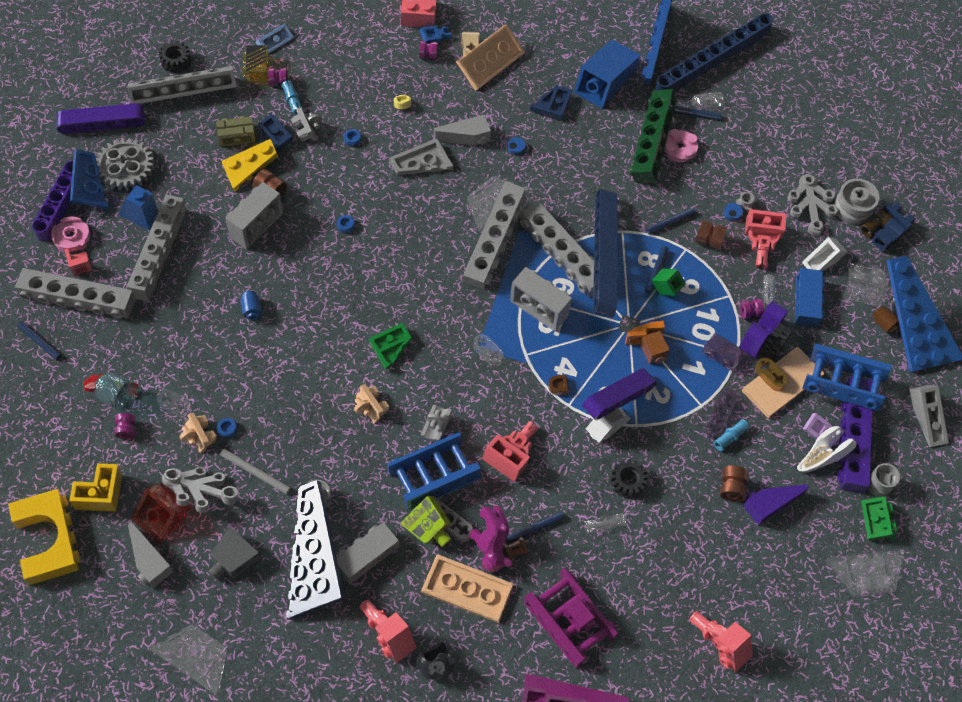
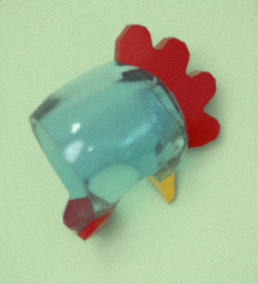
(107, 387)

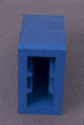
(140, 208)

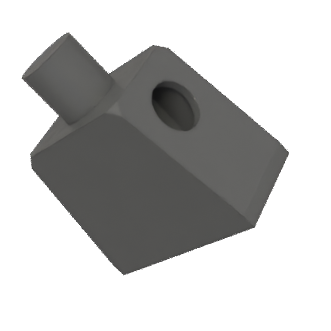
(232, 555)

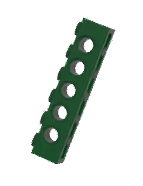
(653, 136)

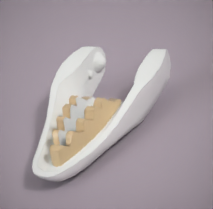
(821, 452)

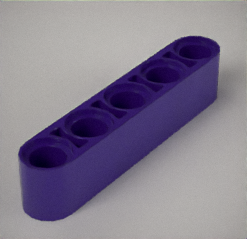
(100, 118)
(54, 205)
(619, 394)

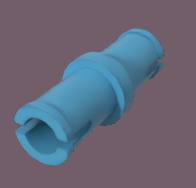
(292, 96)
(731, 435)

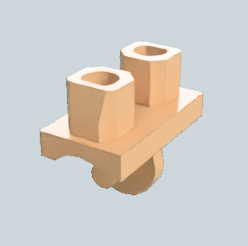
(368, 404)
(194, 432)

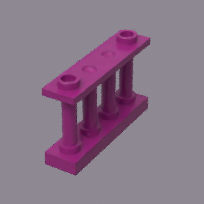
(549, 620)

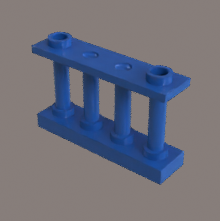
(850, 363)
(442, 486)

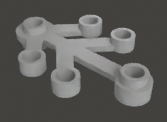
(813, 202)
(176, 479)

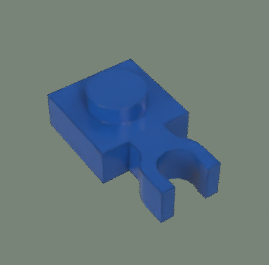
(433, 34)

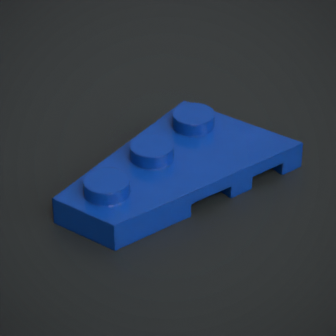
(86, 184)

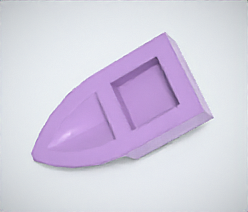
(816, 426)

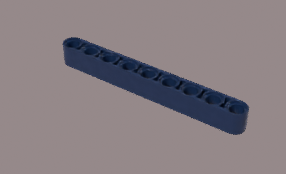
(715, 53)
(605, 254)

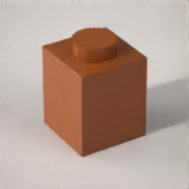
(654, 348)

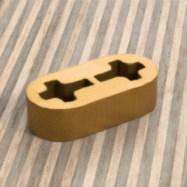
(771, 374)

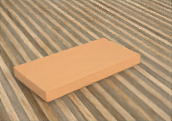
(490, 57)
(796, 367)
(467, 588)

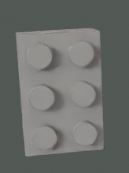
(254, 215)
(540, 298)

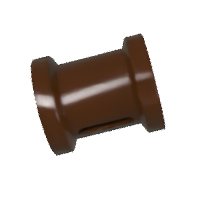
(520, 544)

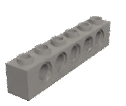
(181, 85)
(509, 194)
(561, 239)
(157, 247)
(49, 283)

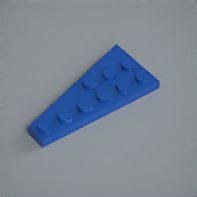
(656, 40)
(922, 328)

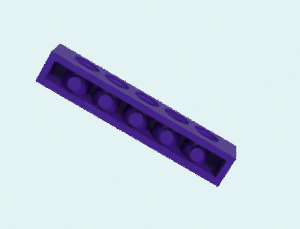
(848, 479)

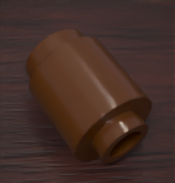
(886, 319)

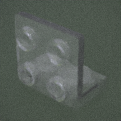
(865, 285)

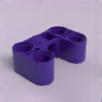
(759, 333)

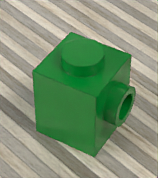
(668, 282)

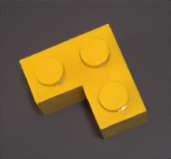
(100, 494)

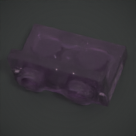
(723, 352)

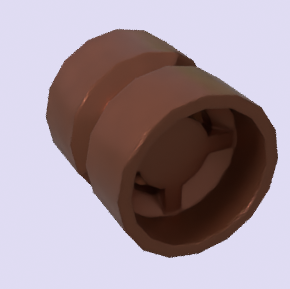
(271, 180)
(711, 234)
(734, 483)

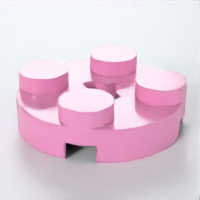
(681, 137)
(77, 241)

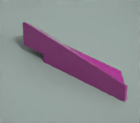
(549, 690)

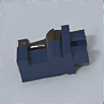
(893, 226)

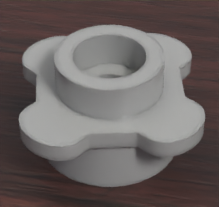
(748, 197)

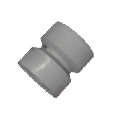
(883, 480)

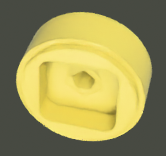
(402, 102)

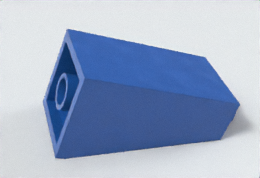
(606, 73)

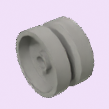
(856, 201)

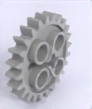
(125, 164)

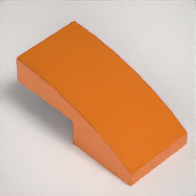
(636, 334)

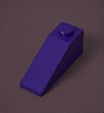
(771, 501)

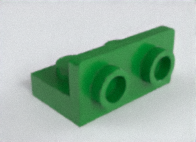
(878, 518)

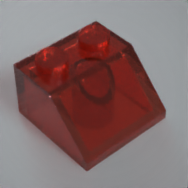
(159, 512)

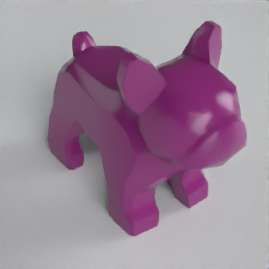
(492, 539)

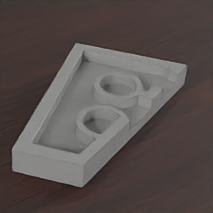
(421, 159)

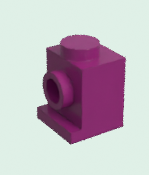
(580, 615)

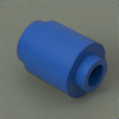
(251, 305)

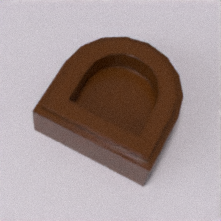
(558, 385)

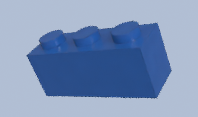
(809, 297)

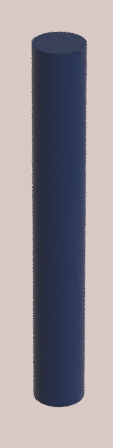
(699, 113)
(670, 221)
(657, 267)
(38, 340)
(535, 527)

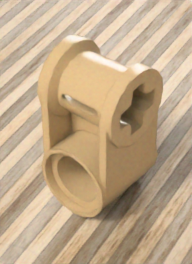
(469, 41)

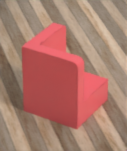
(78, 263)

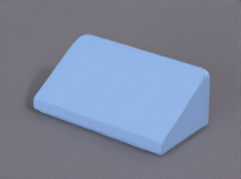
(276, 38)

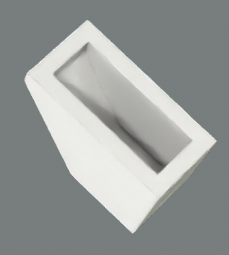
(825, 255)
(608, 425)

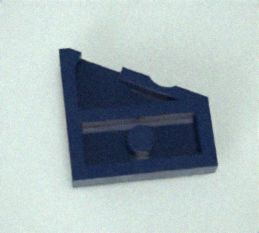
(553, 103)
(272, 129)

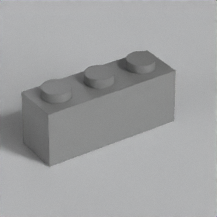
(366, 552)

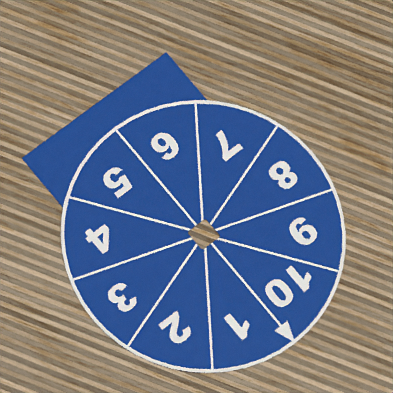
(593, 348)

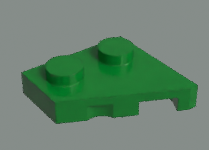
(390, 344)

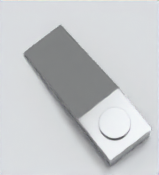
(467, 132)
(929, 412)
(148, 561)

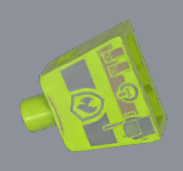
(428, 522)

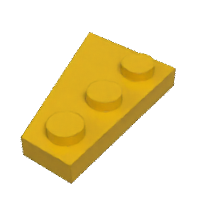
(246, 163)

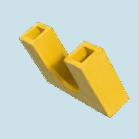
(61, 556)

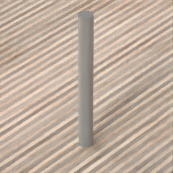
(255, 471)

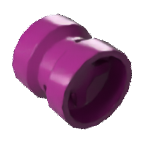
(428, 49)
(275, 78)
(752, 308)
(125, 426)

